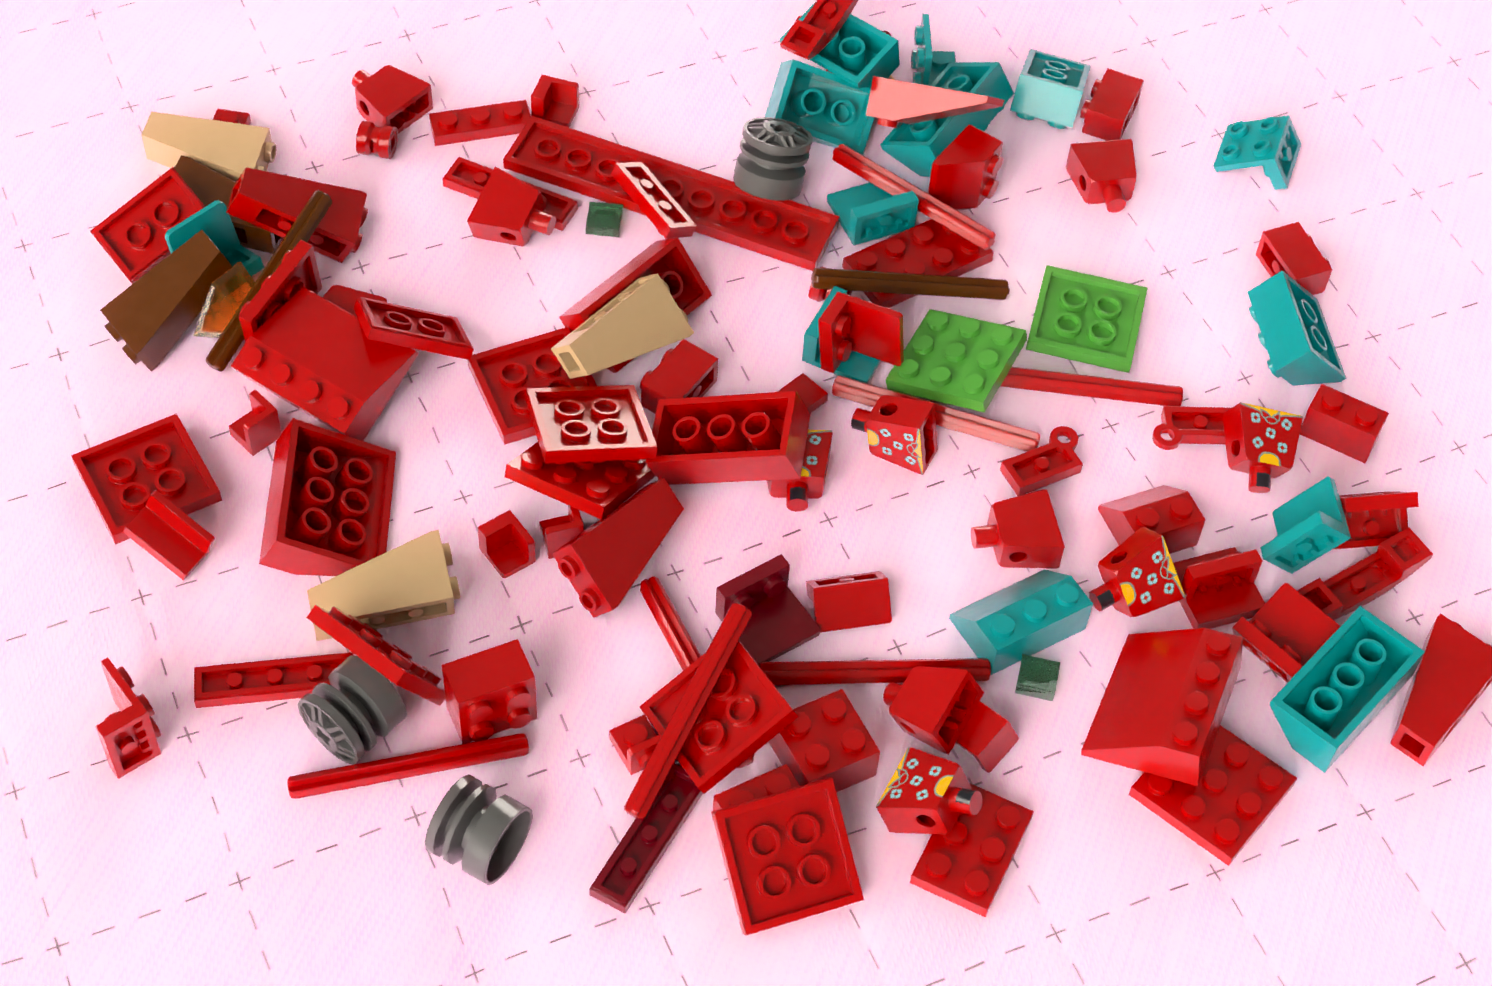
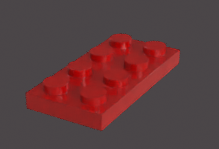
(918, 250)

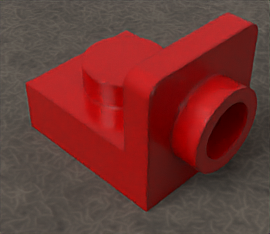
(634, 742)

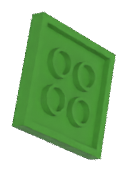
(1087, 319)
(957, 360)

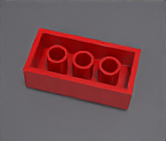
(730, 438)

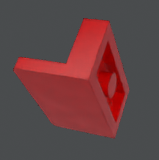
(170, 535)
(850, 601)

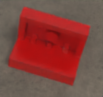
(1375, 516)
(1220, 587)

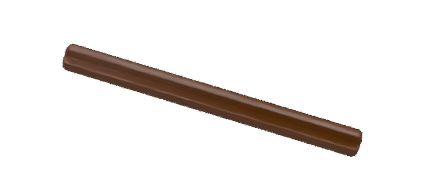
(301, 230)
(910, 283)

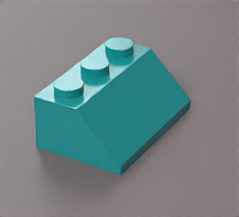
(858, 52)
(1294, 332)
(1023, 618)

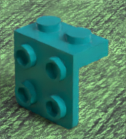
(220, 230)

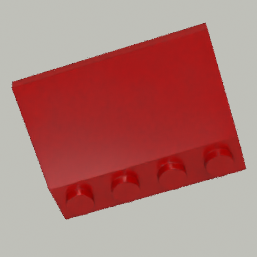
(324, 364)
(326, 502)
(1166, 702)

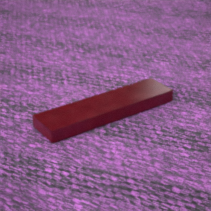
(646, 842)

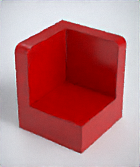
(555, 100)
(258, 427)
(560, 530)
(506, 544)
(987, 737)

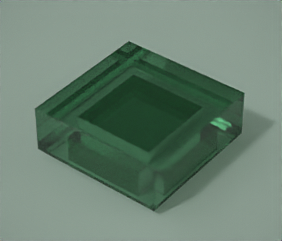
(604, 219)
(1037, 677)

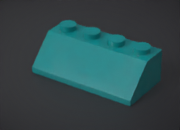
(922, 142)
(1344, 687)

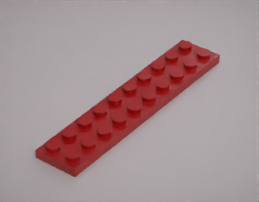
(714, 204)

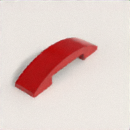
(818, 28)
(1370, 577)

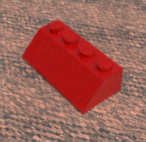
(662, 257)

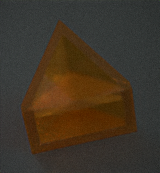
(223, 300)

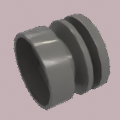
(772, 158)
(352, 710)
(478, 829)

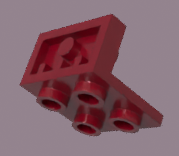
(777, 618)

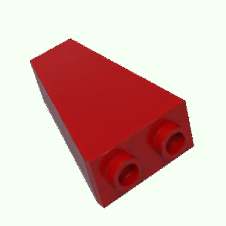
(277, 200)
(615, 550)
(1442, 688)

